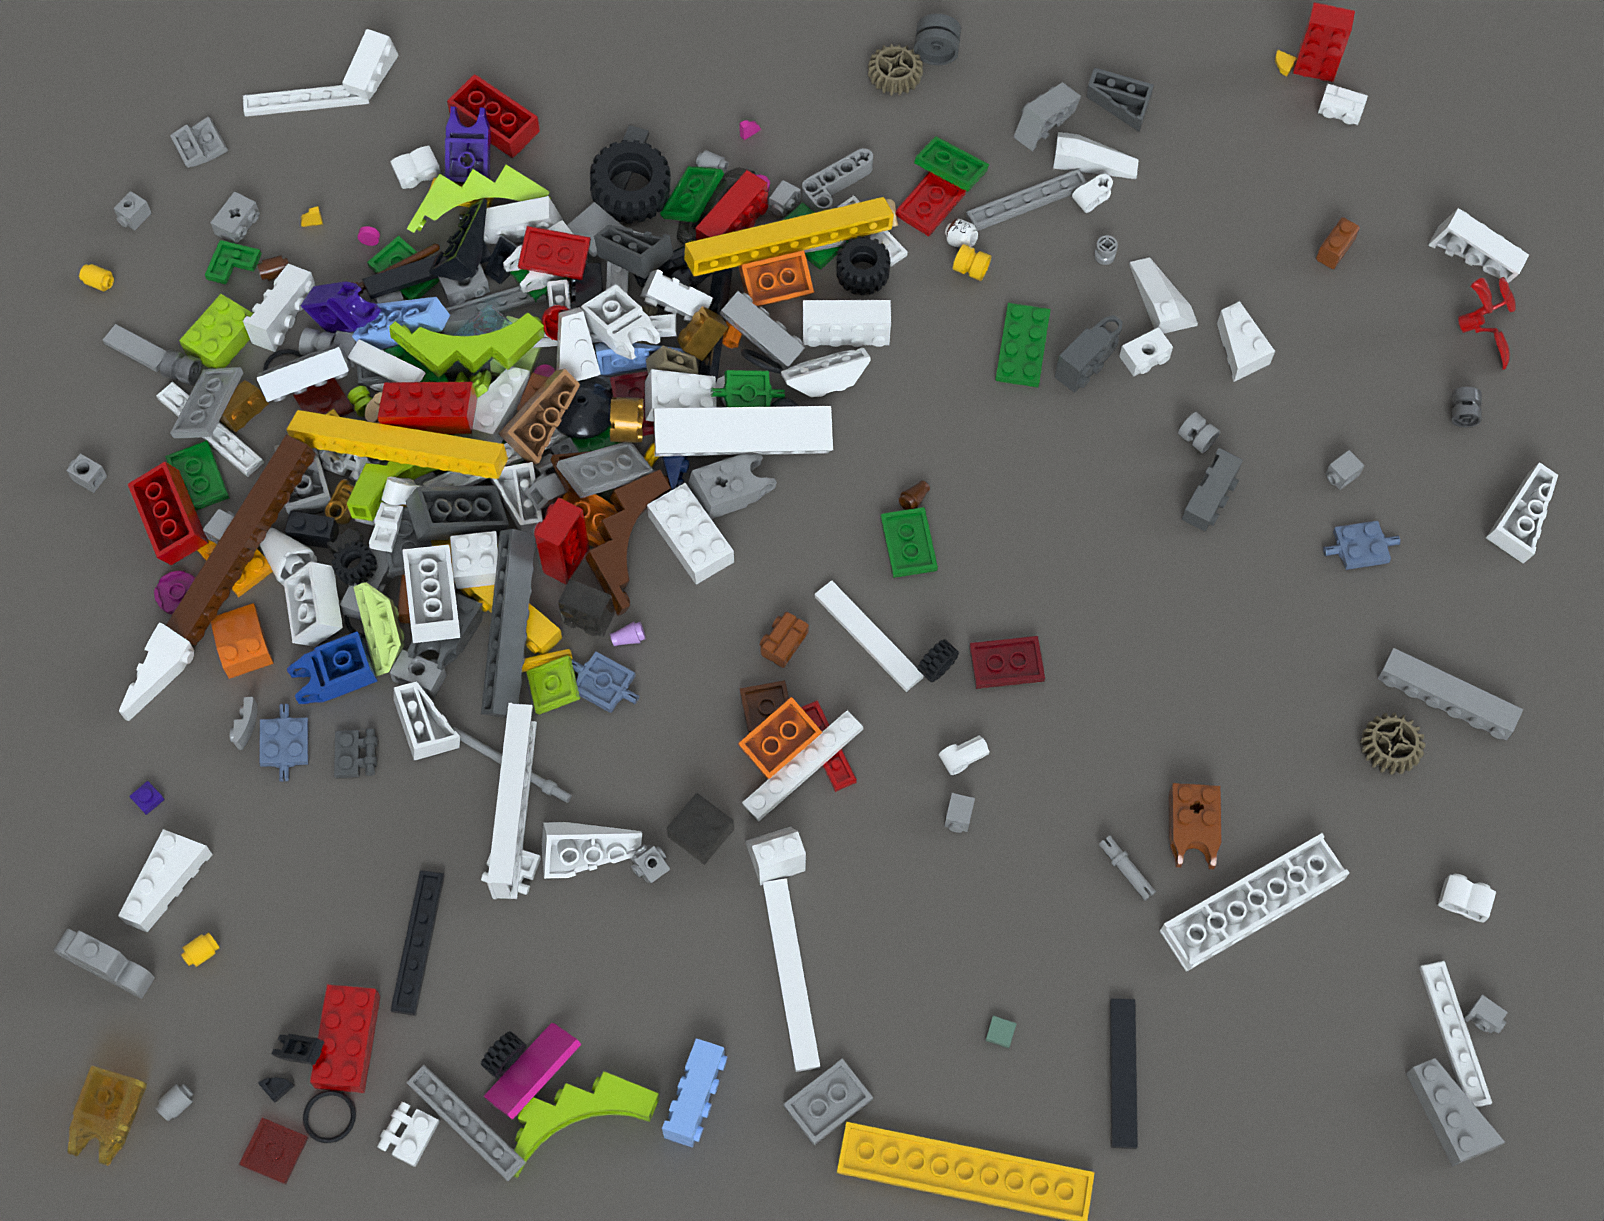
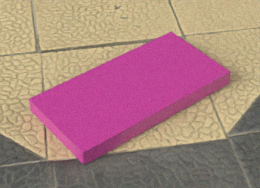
(532, 1070)

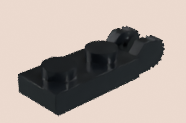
(299, 1049)

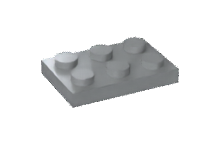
(828, 1101)

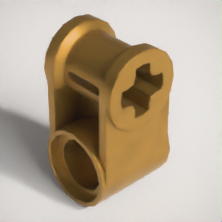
(338, 501)

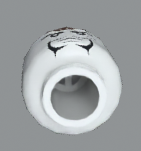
(960, 233)

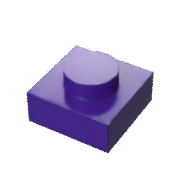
(147, 797)

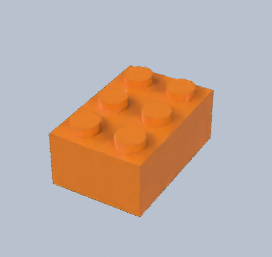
(777, 279)
(779, 738)

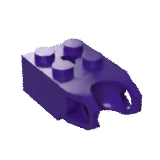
(467, 140)
(339, 307)

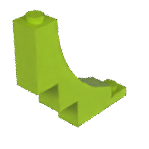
(447, 194)
(441, 351)

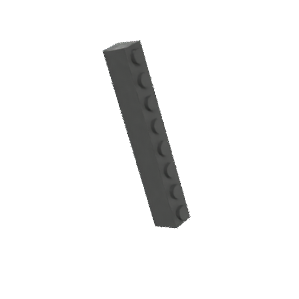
(508, 622)

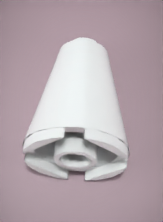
(285, 554)

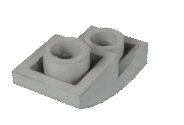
(244, 727)

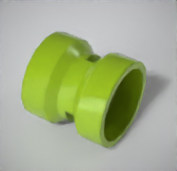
(360, 398)

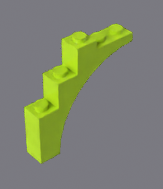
(370, 485)
(610, 1097)

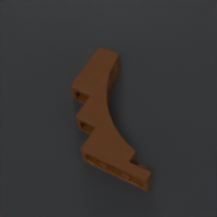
(610, 559)

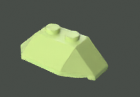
(380, 627)

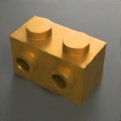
(702, 333)
(243, 406)

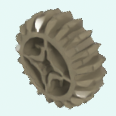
(890, 69)
(1374, 738)

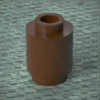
(272, 267)

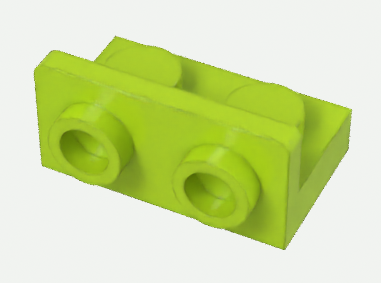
(480, 381)

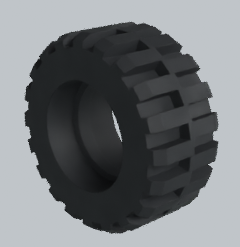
(641, 160)

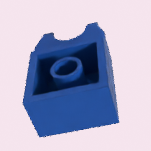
(334, 669)

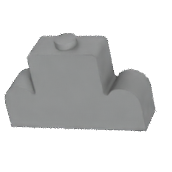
(104, 962)

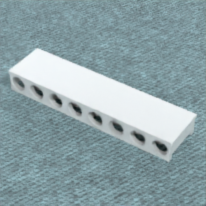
(742, 430)
(512, 802)
(1253, 902)

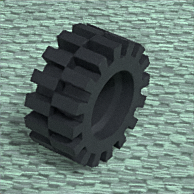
(346, 556)
(938, 660)
(503, 1054)

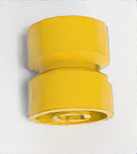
(971, 262)

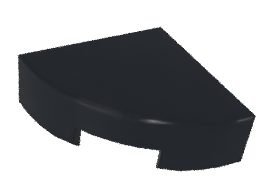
(276, 1087)

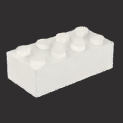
(846, 322)
(690, 533)
(431, 593)

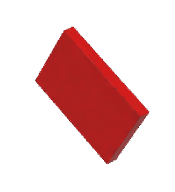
(929, 203)
(554, 252)

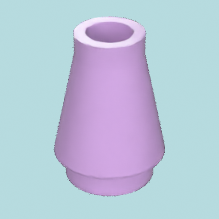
(630, 634)

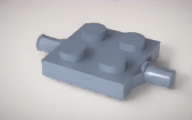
(1361, 545)
(604, 682)
(283, 742)

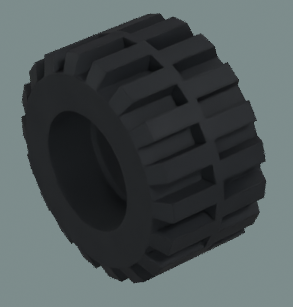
(863, 279)

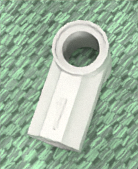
(959, 757)

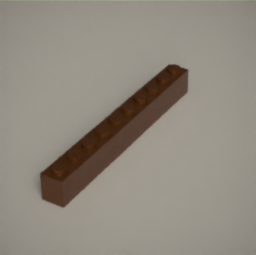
(241, 539)

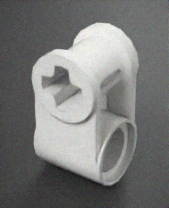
(1093, 192)
(398, 490)

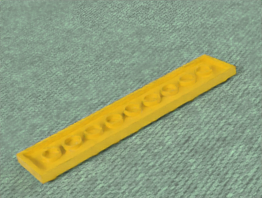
(965, 1172)

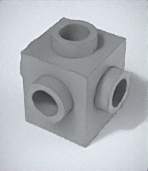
(656, 866)

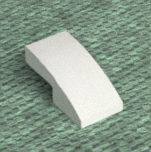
(386, 527)

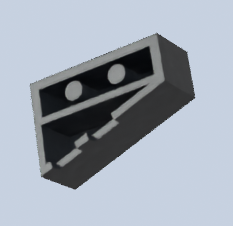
(588, 287)

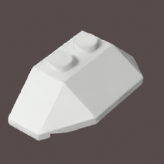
(827, 373)

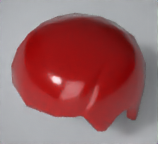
(550, 320)

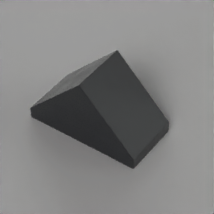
(495, 266)

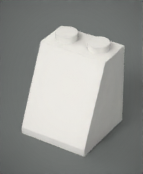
(777, 854)

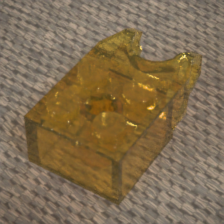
(103, 1118)

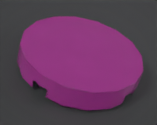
(172, 589)

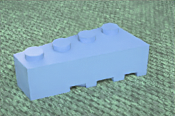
(414, 313)
(694, 1093)

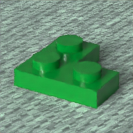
(229, 256)

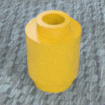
(96, 277)
(199, 950)

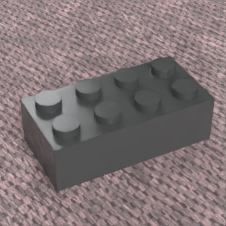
(455, 511)

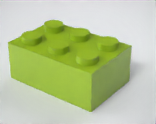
(217, 333)

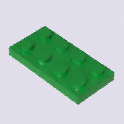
(1023, 345)

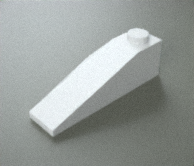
(1161, 298)
(164, 662)

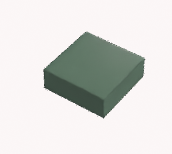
(1001, 1032)

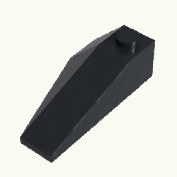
(465, 246)

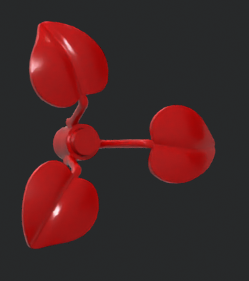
(1476, 319)

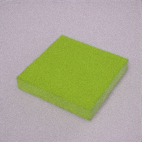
(553, 685)

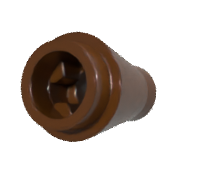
(913, 496)

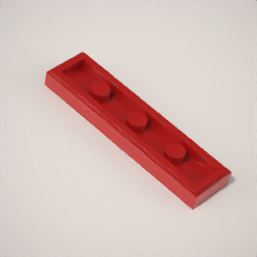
(836, 767)

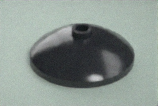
(587, 418)

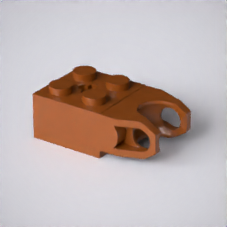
(1195, 830)

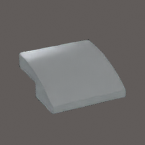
(199, 142)

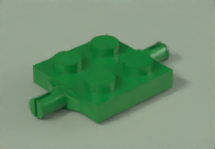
(747, 389)

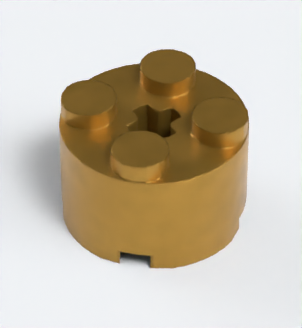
(626, 419)

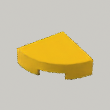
(1284, 62)
(312, 217)

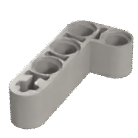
(841, 175)

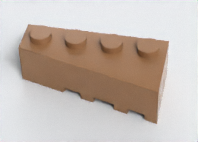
(536, 421)

